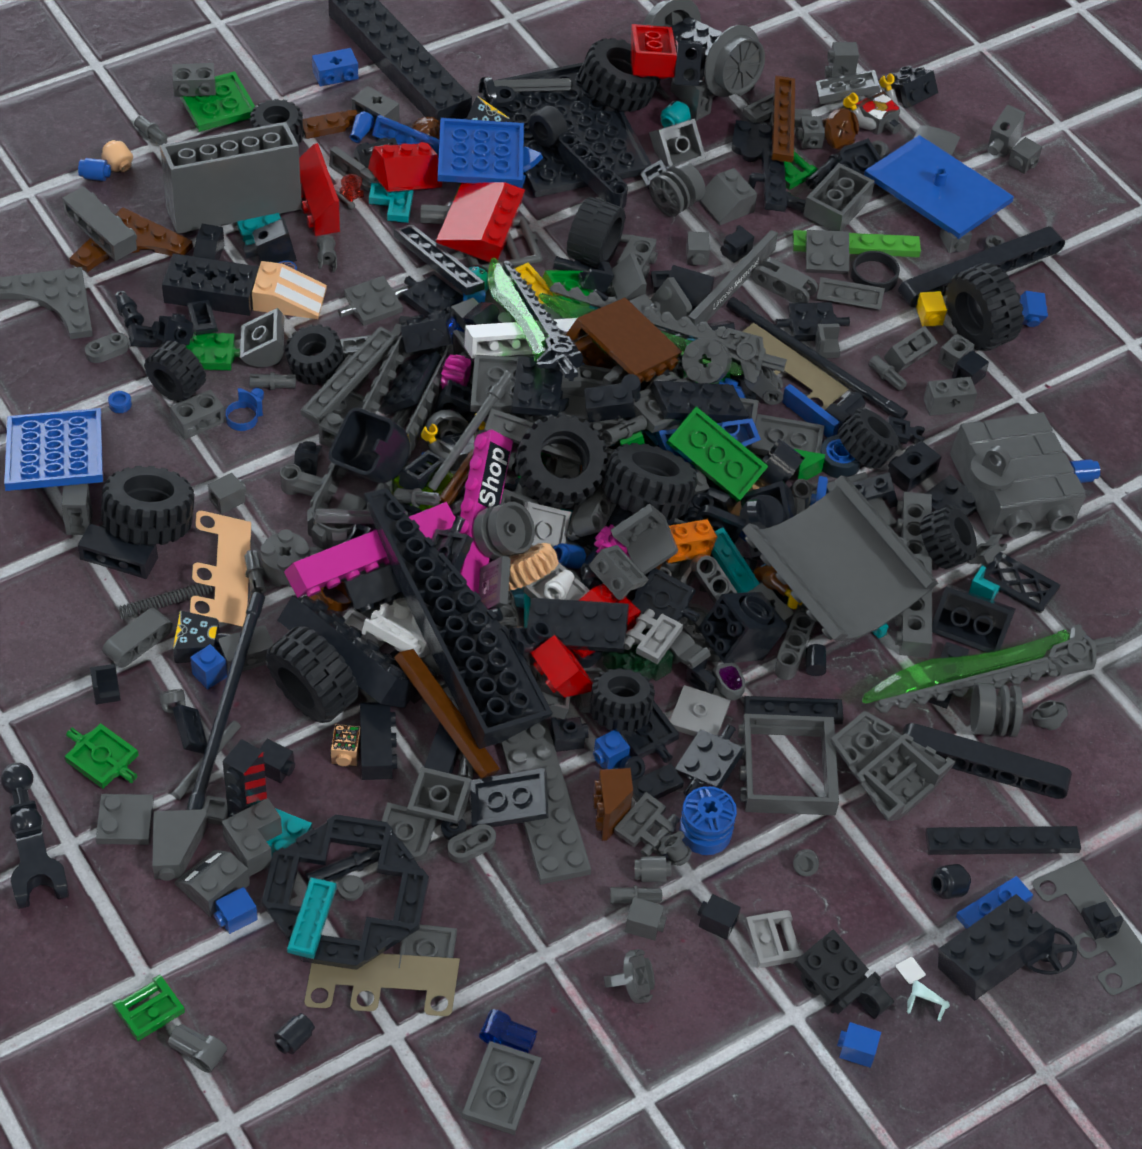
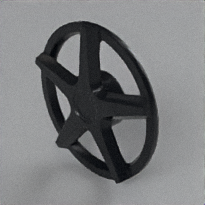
(1051, 953)

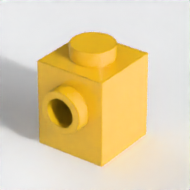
(931, 308)

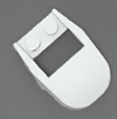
(397, 627)

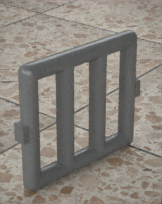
(516, 260)

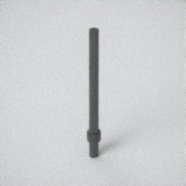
(496, 392)

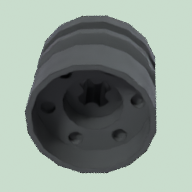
(677, 188)
(1000, 710)

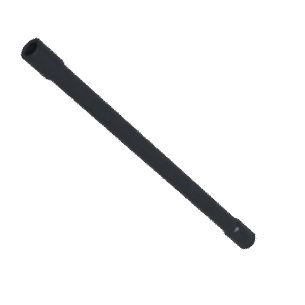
(887, 405)
(253, 612)

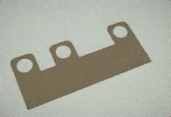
(821, 383)
(426, 973)

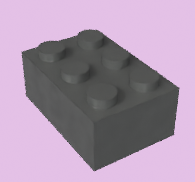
(838, 198)

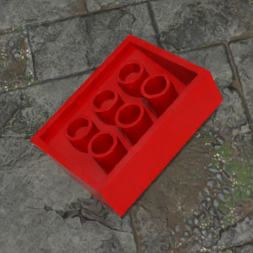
(481, 218)

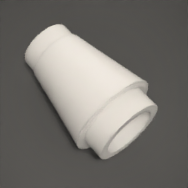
(559, 585)

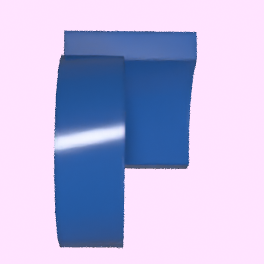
(246, 399)

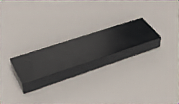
(794, 706)

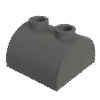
(263, 340)

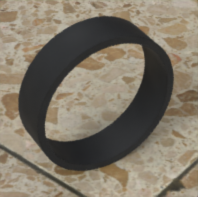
(876, 256)

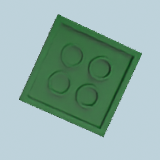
(226, 107)

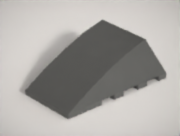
(889, 764)

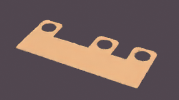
(229, 574)

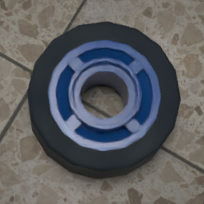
(838, 459)

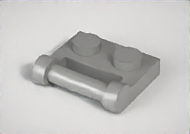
(766, 939)

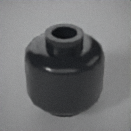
(951, 881)

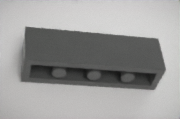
(100, 223)

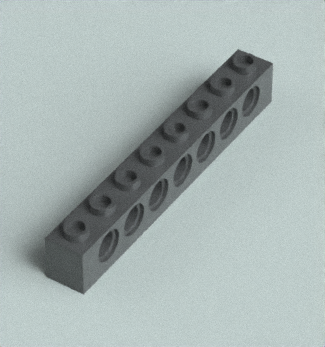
(915, 622)

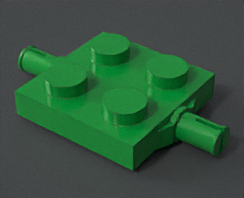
(214, 350)
(101, 755)

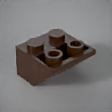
(612, 799)

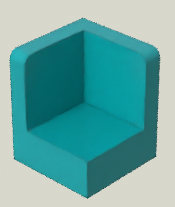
(982, 586)

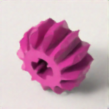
(456, 369)

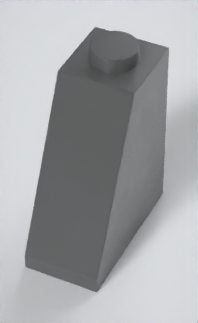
(176, 840)

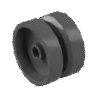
(504, 530)

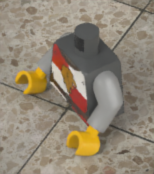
(878, 111)

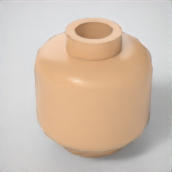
(117, 156)

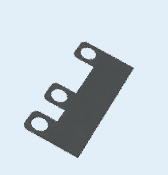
(1084, 892)

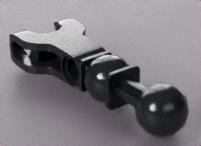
(26, 824)

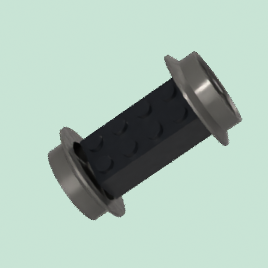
(731, 58)

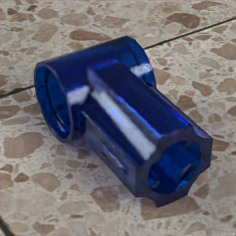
(502, 1030)

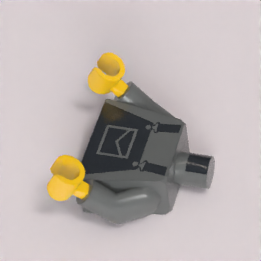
(443, 445)

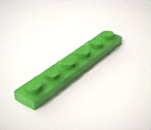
(858, 243)

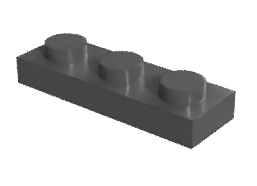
(850, 293)

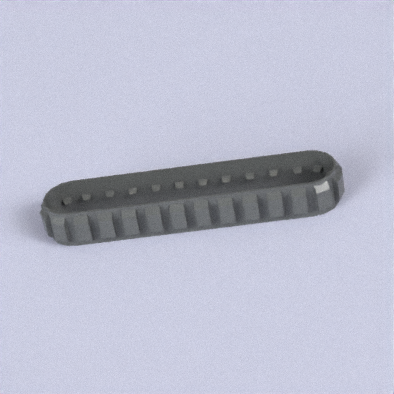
(329, 537)

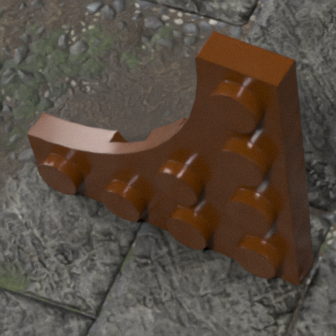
(149, 236)

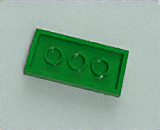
(717, 454)

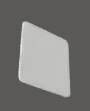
(910, 970)

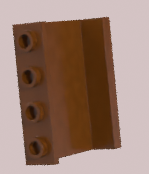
(628, 339)

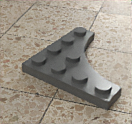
(58, 292)

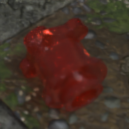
(351, 187)

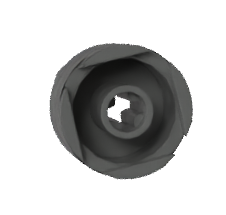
(697, 351)
(279, 553)

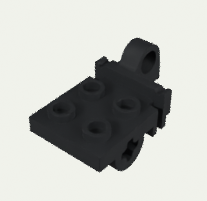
(840, 976)

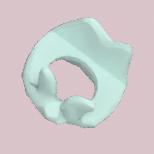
(923, 992)

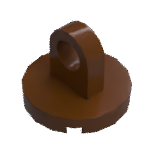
(841, 128)

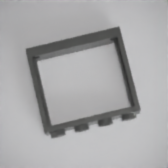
(790, 726)

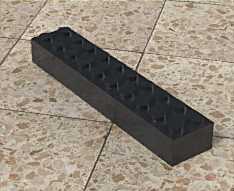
(402, 58)

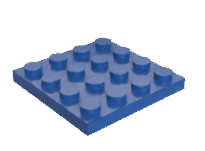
(480, 151)

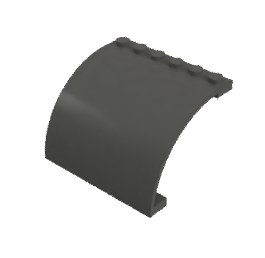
(843, 563)

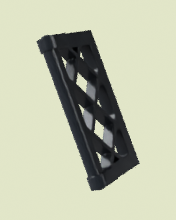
(1036, 578)

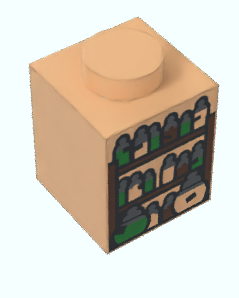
(345, 745)

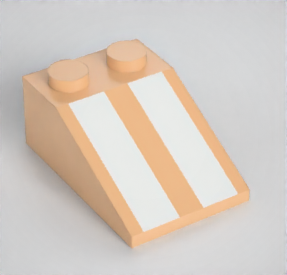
(287, 290)

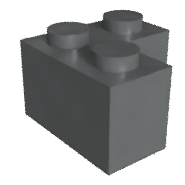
(249, 833)

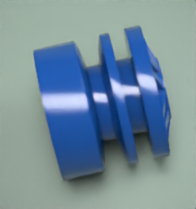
(708, 820)

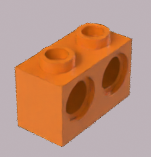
(692, 539)

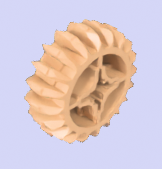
(531, 565)

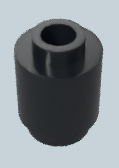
(294, 1033)

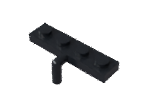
(773, 182)

